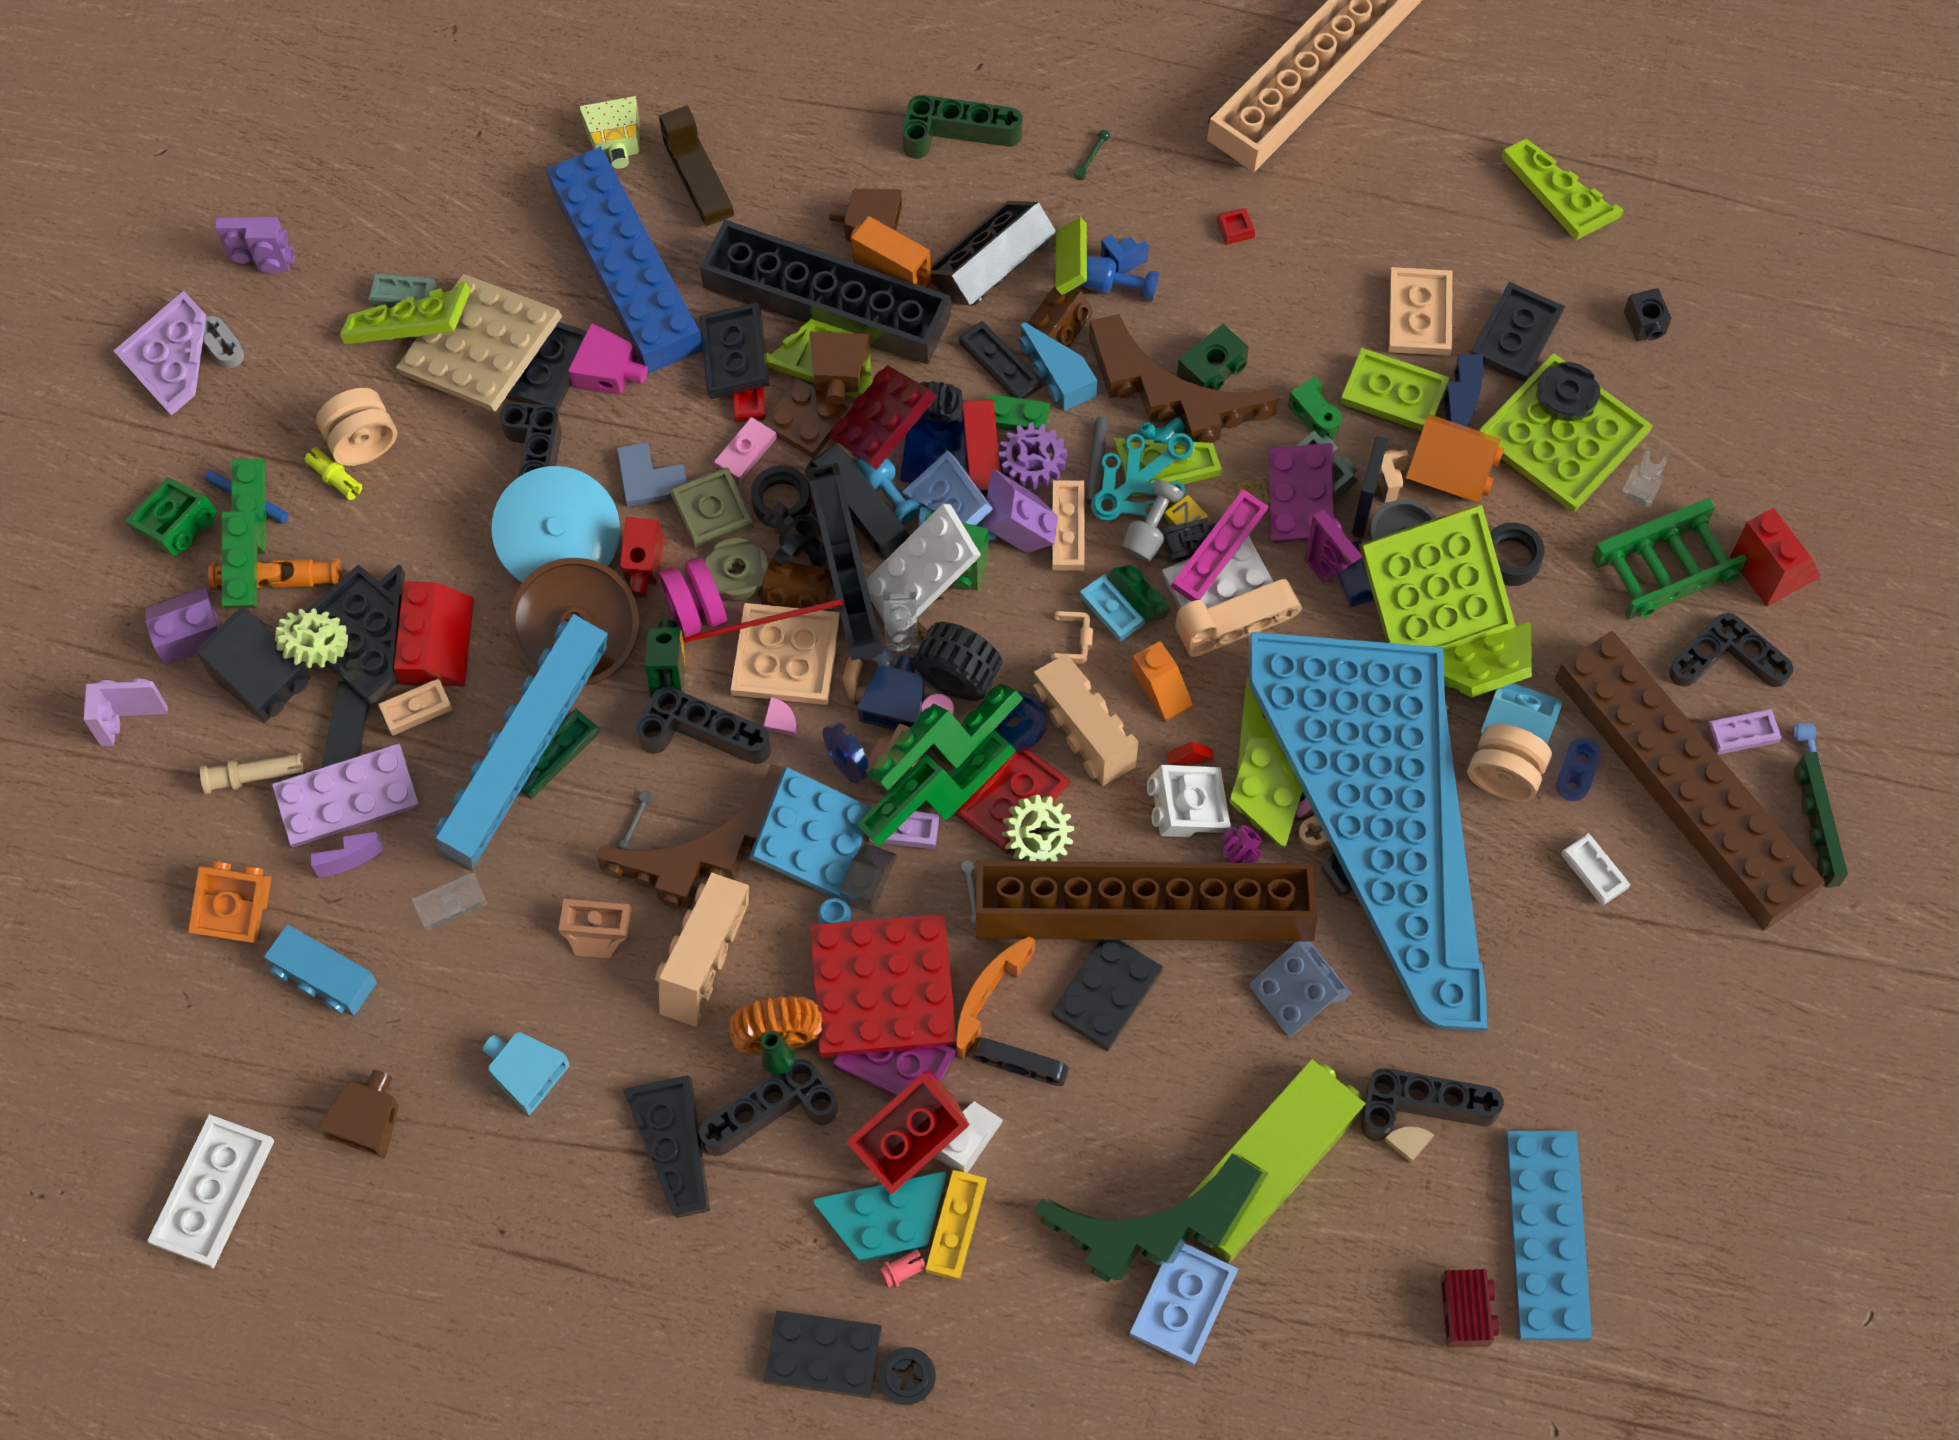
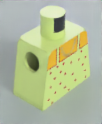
(614, 128)

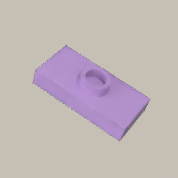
(1744, 731)

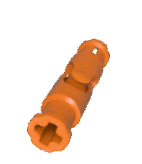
(271, 573)

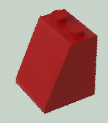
(1775, 558)

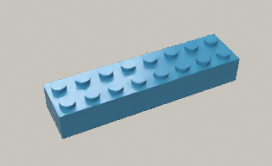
(521, 742)

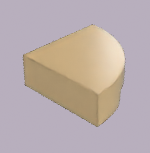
(1409, 1141)

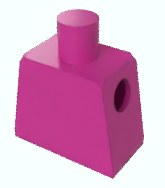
(605, 363)

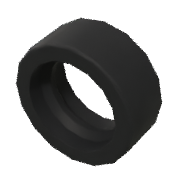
(780, 475)
(1529, 538)

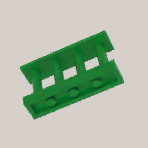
(1668, 529)

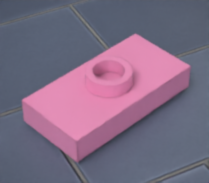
(746, 449)

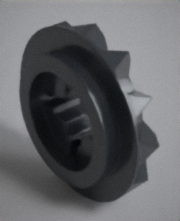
(900, 1361)

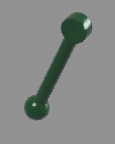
(1080, 172)

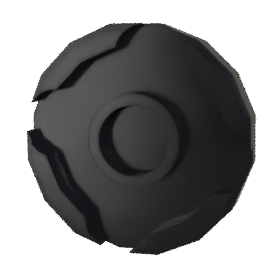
(1568, 391)

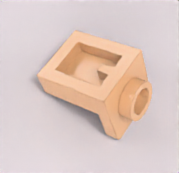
(1390, 477)

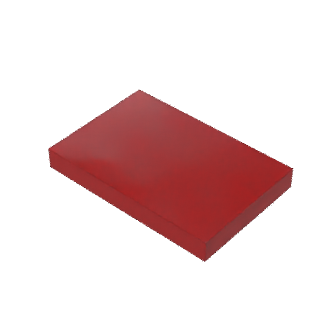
(1016, 779)

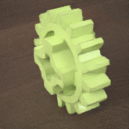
(311, 638)
(1037, 816)

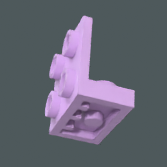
(109, 700)

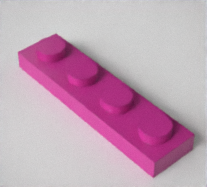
(1219, 546)

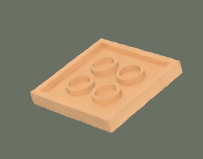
(787, 656)

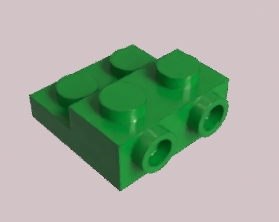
(172, 516)

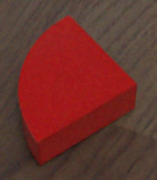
(1190, 754)

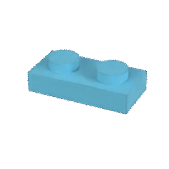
(1111, 608)

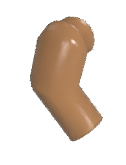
(851, 680)

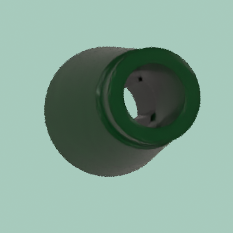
(776, 1053)

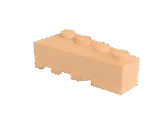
(1085, 720)

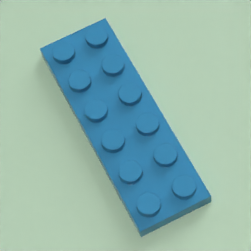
(1548, 1236)

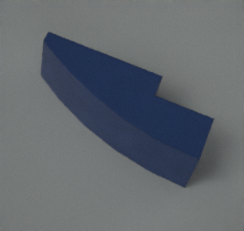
(1463, 394)

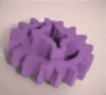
(1033, 456)

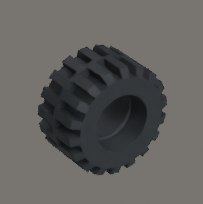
(957, 661)

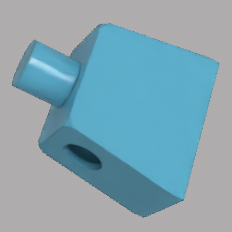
(525, 1068)

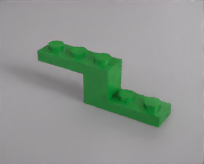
(244, 533)
(944, 736)
(936, 787)

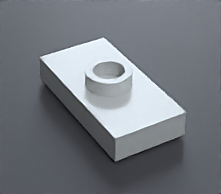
(1595, 869)

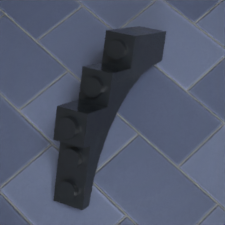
(845, 562)

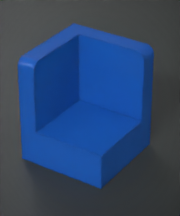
(1125, 253)

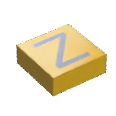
(1184, 511)

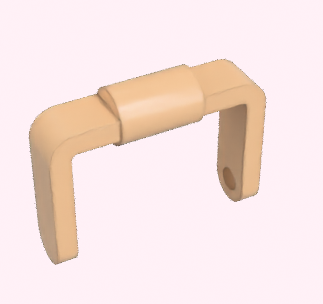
(1086, 635)

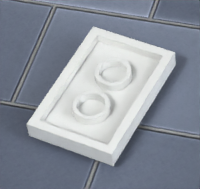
(1240, 576)

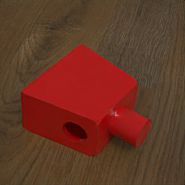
(641, 553)

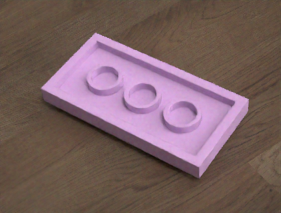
(345, 795)

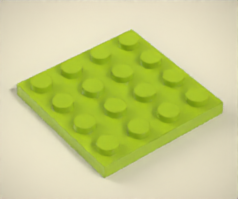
(1562, 455)
(1438, 582)

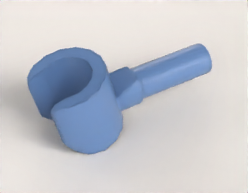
(1807, 733)

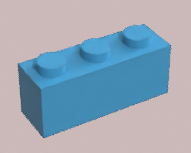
(319, 971)

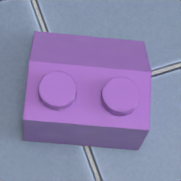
(1019, 515)
(181, 624)

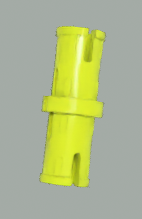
(333, 473)

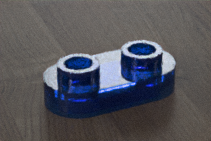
(1578, 771)

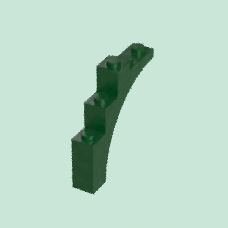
(1209, 1212)

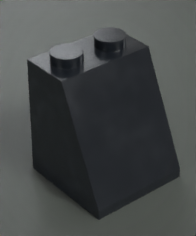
(250, 667)

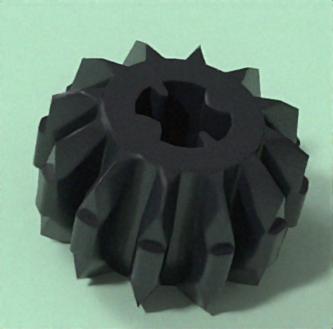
(946, 405)

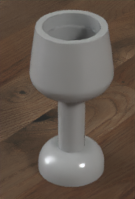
(1143, 537)

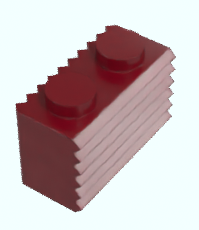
(1468, 1308)

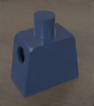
(893, 696)

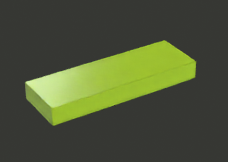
(1071, 255)

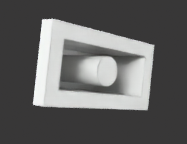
(967, 1147)

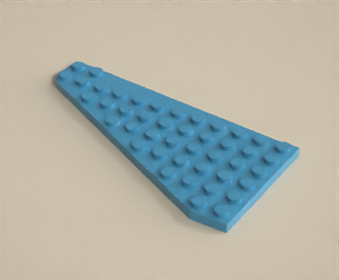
(1378, 770)

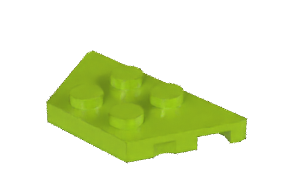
(796, 359)
(1490, 662)
(1267, 789)

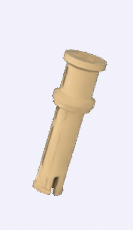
(235, 774)

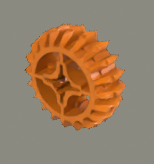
(792, 1017)

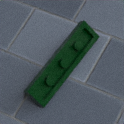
(1823, 828)

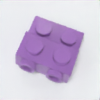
(256, 241)

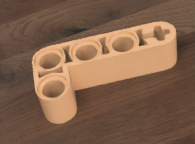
(1235, 619)

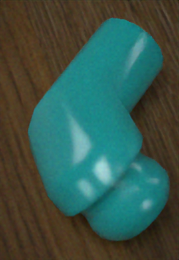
(1161, 435)

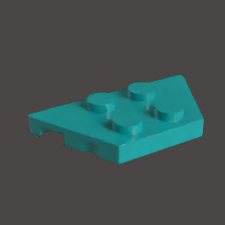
(885, 1224)

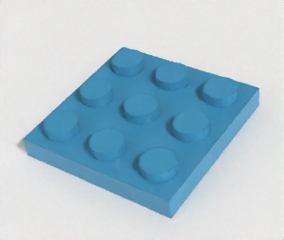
(810, 833)

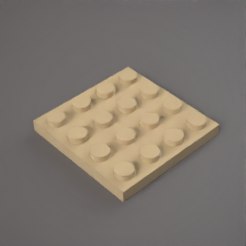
(488, 348)

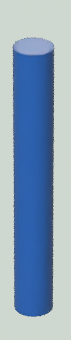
(225, 485)

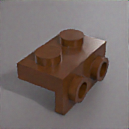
(1062, 315)
(795, 585)

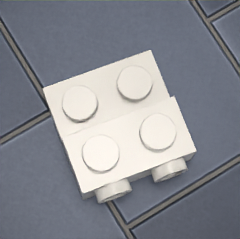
(1188, 800)

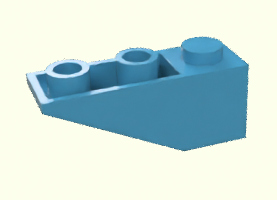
(1064, 370)

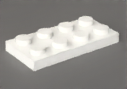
(925, 561)
(211, 1191)

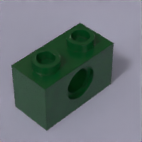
(1218, 346)

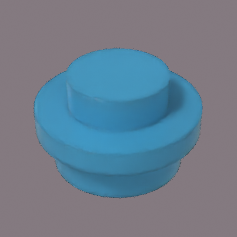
(834, 911)

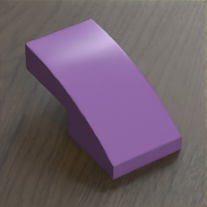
(356, 851)

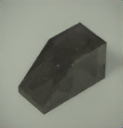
(867, 877)

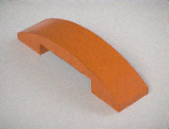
(1011, 961)

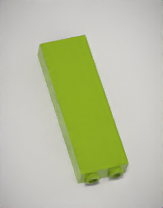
(1290, 1143)

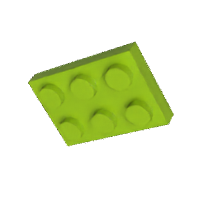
(1394, 389)

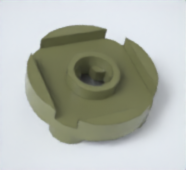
(747, 556)

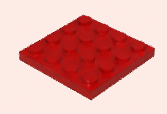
(883, 985)

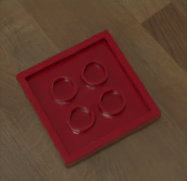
(882, 416)

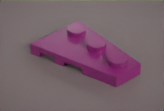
(1328, 547)

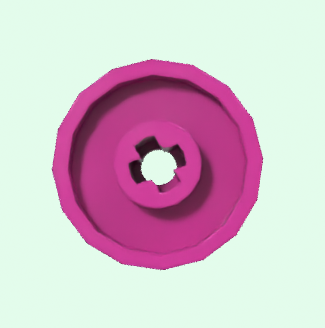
(688, 599)

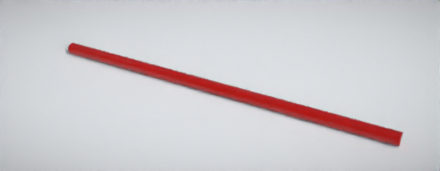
(764, 620)

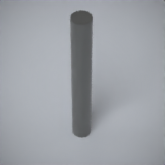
(1096, 458)

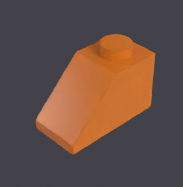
(1161, 681)

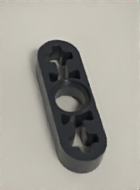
(1019, 1061)

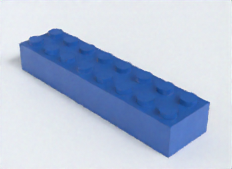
(624, 260)

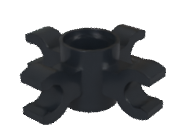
(797, 535)

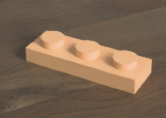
(1069, 535)

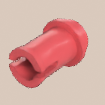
(901, 1269)

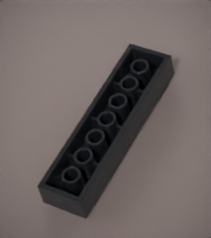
(826, 289)

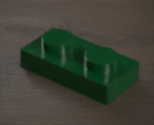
(1139, 593)

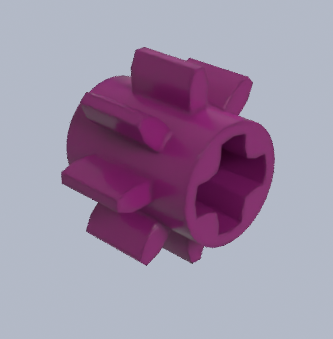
(1241, 845)

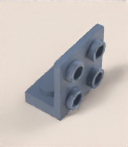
(1298, 987)

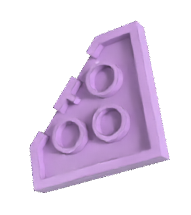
(168, 352)

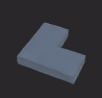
(641, 481)

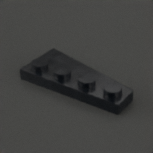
(670, 1130)

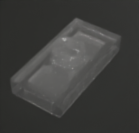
(449, 901)

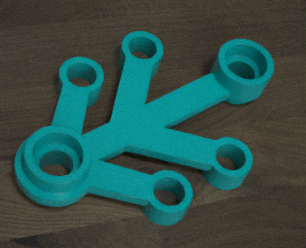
(1136, 480)

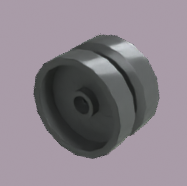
(1398, 516)

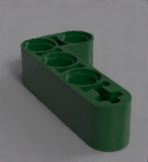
(970, 123)

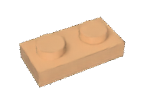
(415, 707)

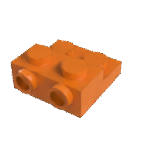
(229, 902)

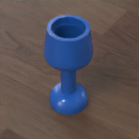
(1103, 274)

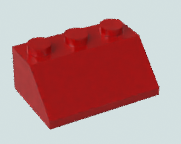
(433, 634)
(909, 1131)

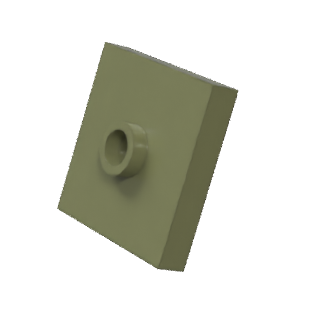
(711, 507)

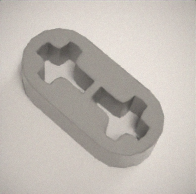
(225, 338)

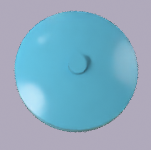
(553, 517)

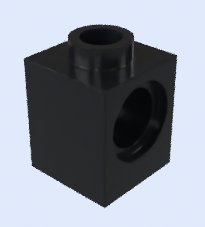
(1649, 304)

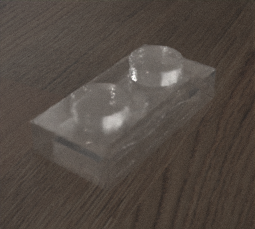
(900, 621)

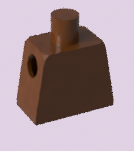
(880, 204)
(838, 363)
(363, 1115)

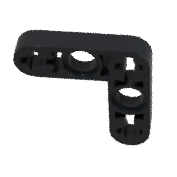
(1724, 643)

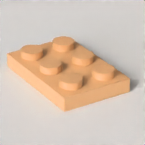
(1420, 311)

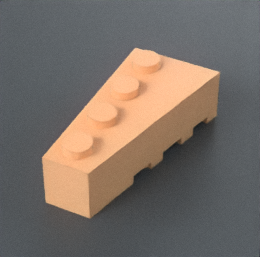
(700, 948)

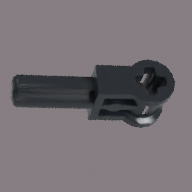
(1186, 538)

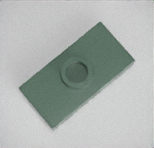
(392, 288)

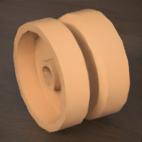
(356, 426)
(1509, 762)

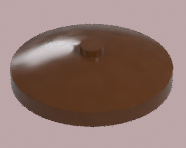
(579, 589)

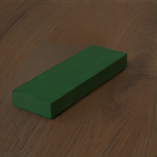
(566, 744)

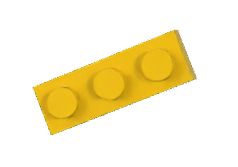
(956, 1225)

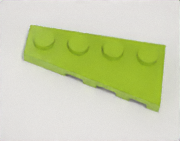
(1559, 191)
(408, 318)

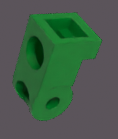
(1314, 409)

